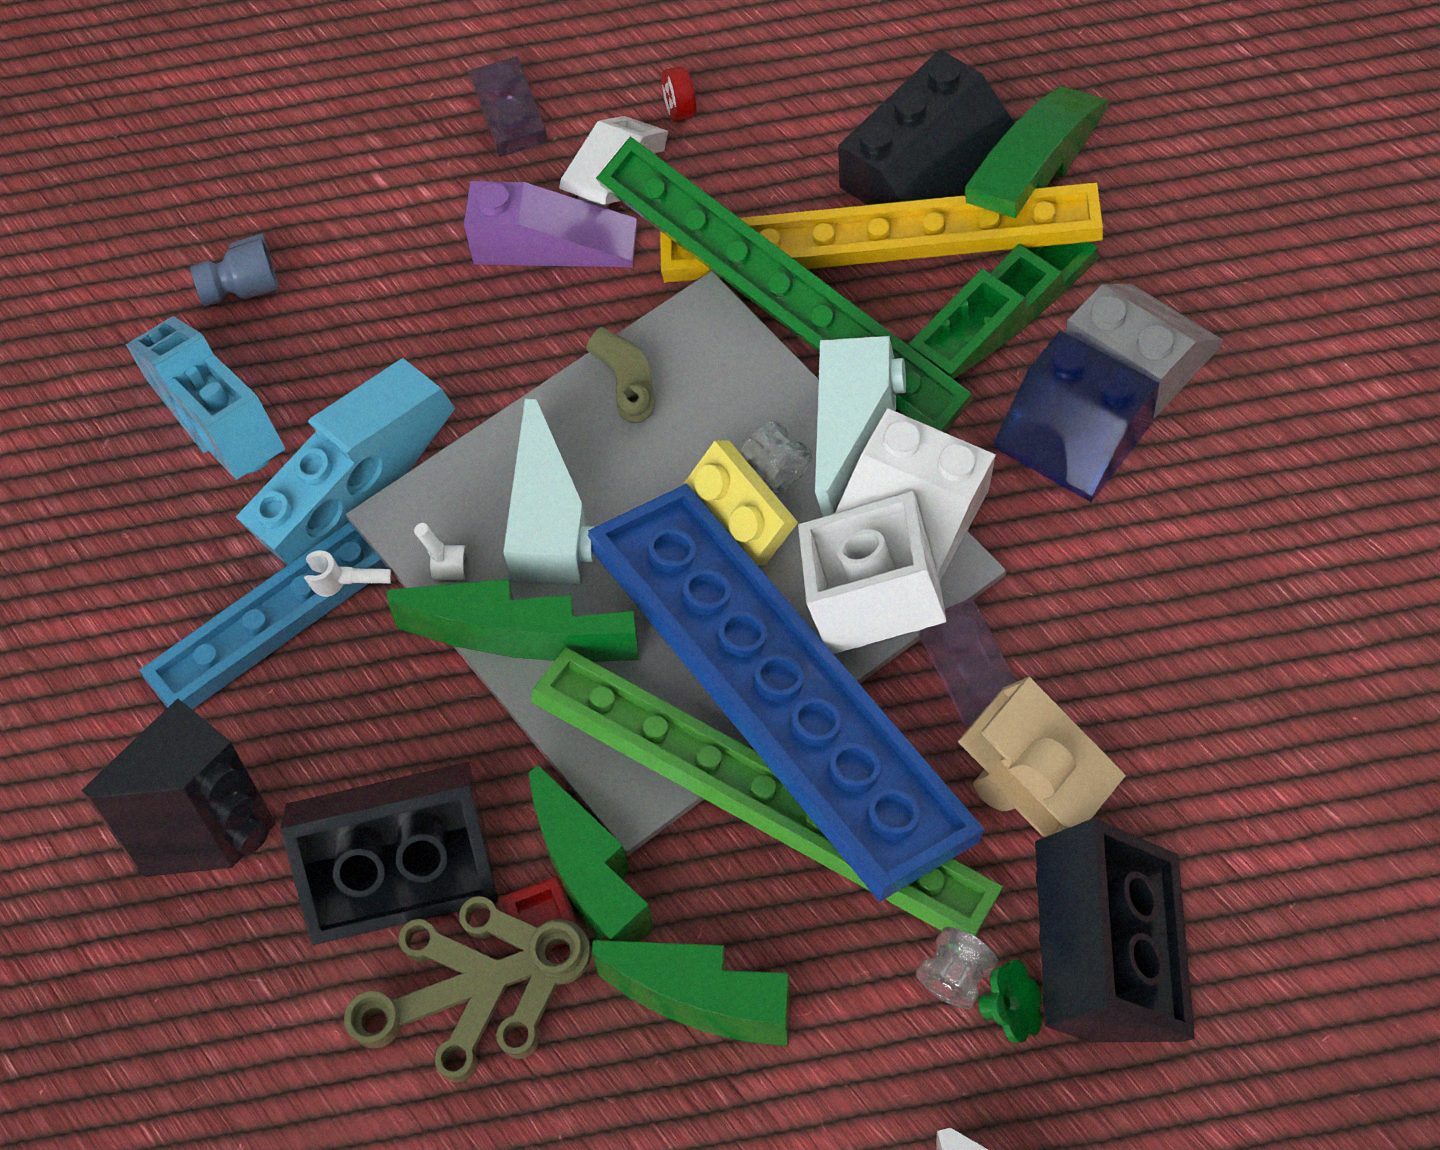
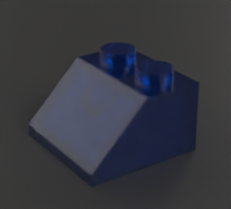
(1077, 415)

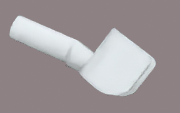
(445, 560)
(334, 576)

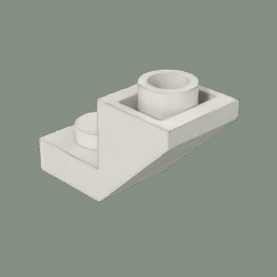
(599, 149)

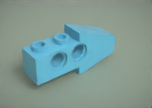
(206, 397)
(355, 453)

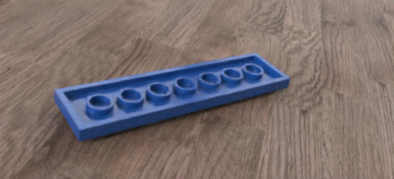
(786, 692)

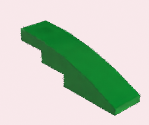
(1035, 150)
(1001, 304)
(489, 620)

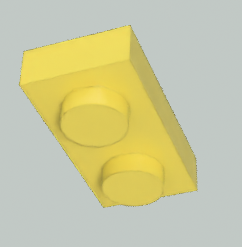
(741, 501)

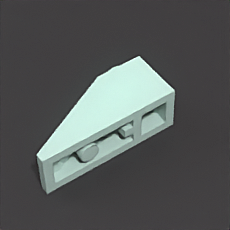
(853, 393)
(546, 517)

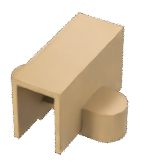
(1038, 760)

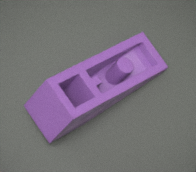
(544, 228)

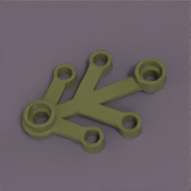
(480, 983)

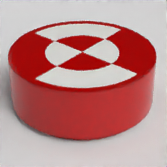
(678, 93)

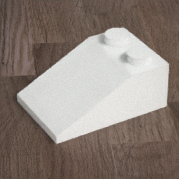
(943, 472)

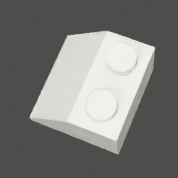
(870, 573)

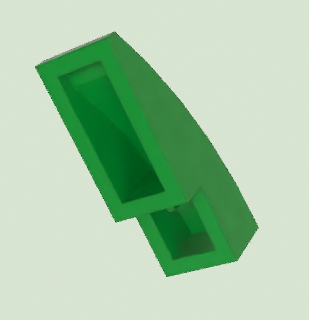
(588, 864)
(697, 989)

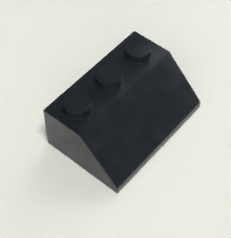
(924, 136)
(180, 798)
(388, 852)
(1112, 937)

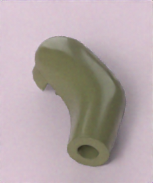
(632, 372)

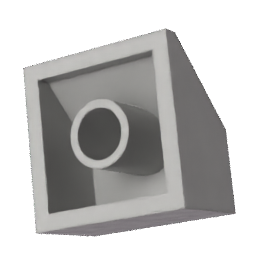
(1144, 336)

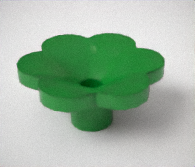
(1013, 1001)

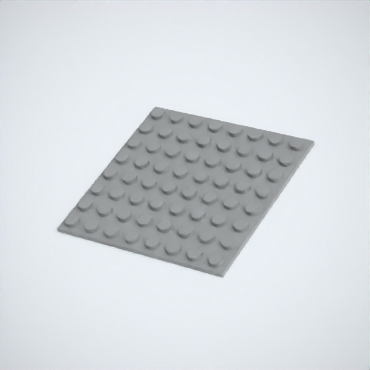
(712, 380)

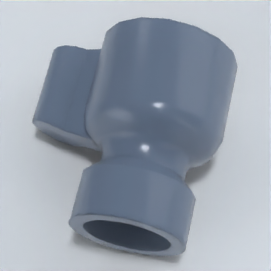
(243, 271)

